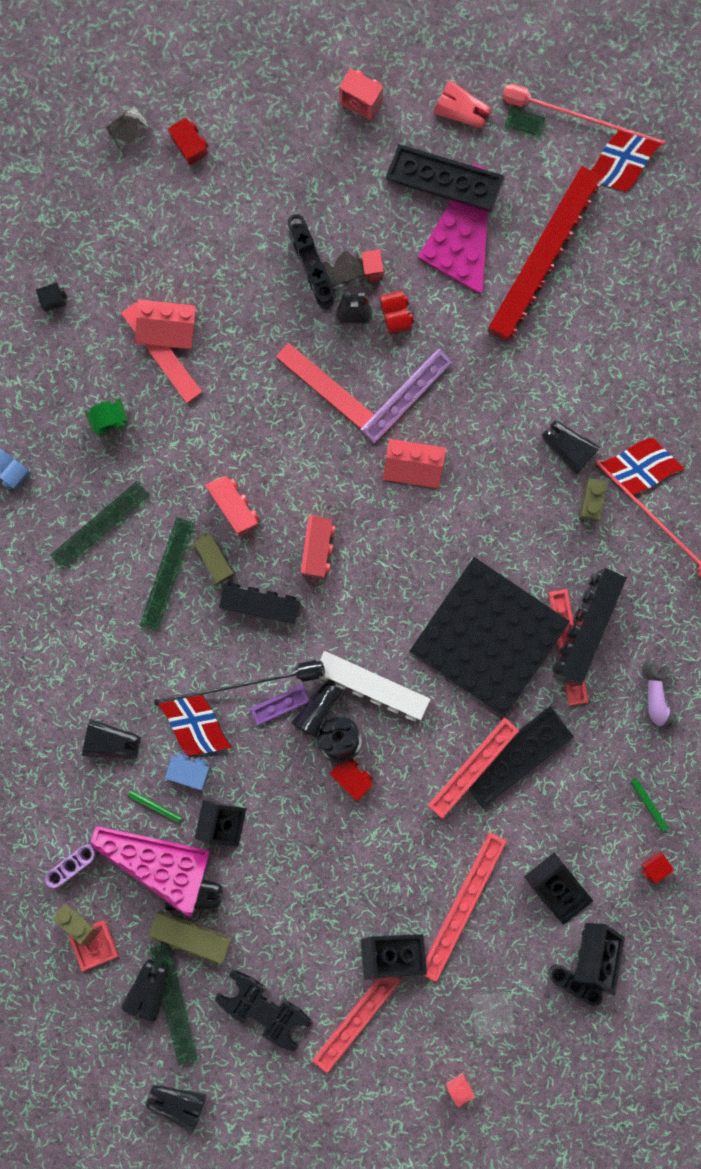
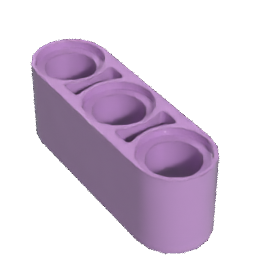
(63, 870)

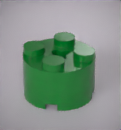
(107, 416)

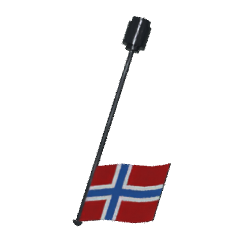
(196, 722)

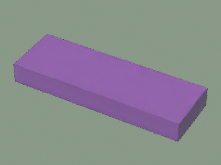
(279, 705)

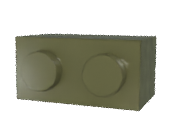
(592, 500)
(75, 925)

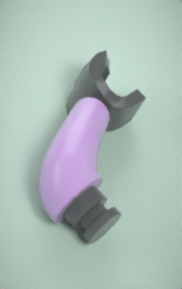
(657, 708)

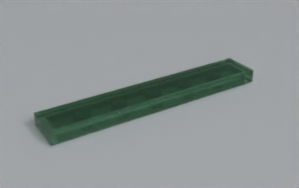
(100, 525)
(167, 574)
(174, 1006)

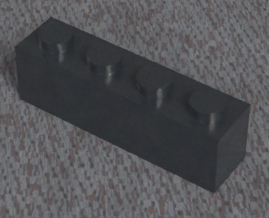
(259, 604)

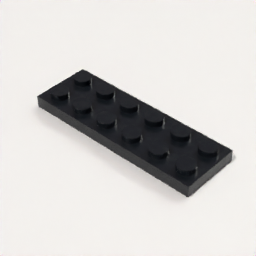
(445, 178)
(522, 754)

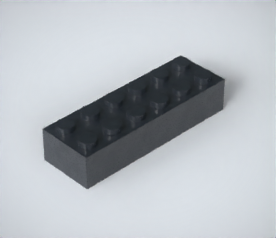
(588, 627)

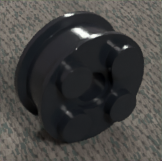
(341, 750)

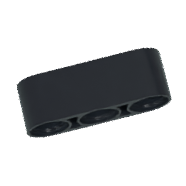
(565, 983)

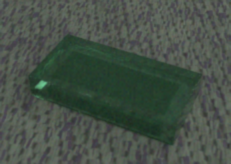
(524, 122)

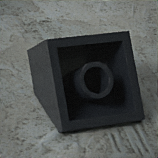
(220, 823)

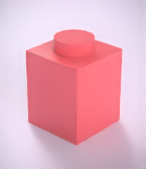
(372, 265)
(460, 1090)

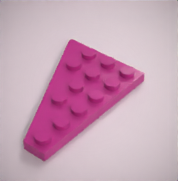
(459, 244)
(162, 866)

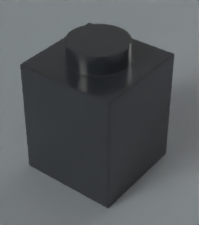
(51, 297)

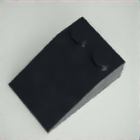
(558, 888)
(393, 956)

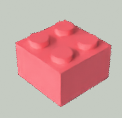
(361, 94)

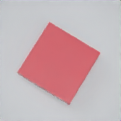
(98, 951)

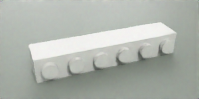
(374, 686)

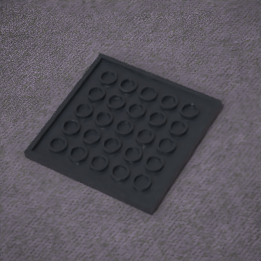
(489, 636)

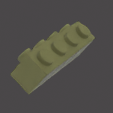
(190, 937)

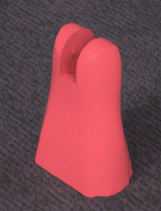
(461, 106)

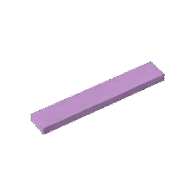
(406, 395)

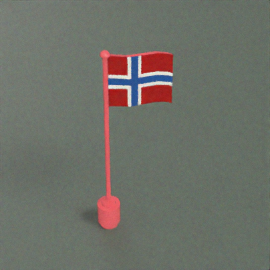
(622, 156)
(641, 469)

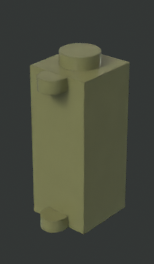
(213, 558)

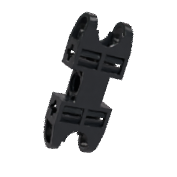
(306, 250)
(263, 1011)

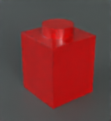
(656, 868)

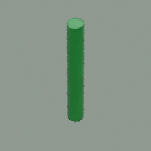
(649, 805)
(154, 806)

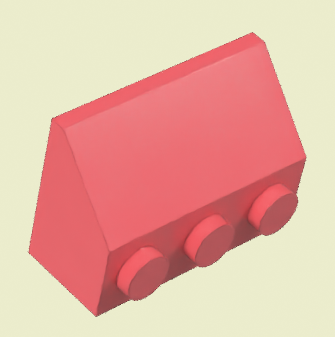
(164, 324)
(414, 463)
(233, 505)
(317, 547)

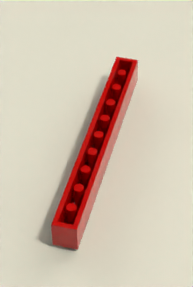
(544, 253)

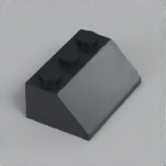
(599, 958)

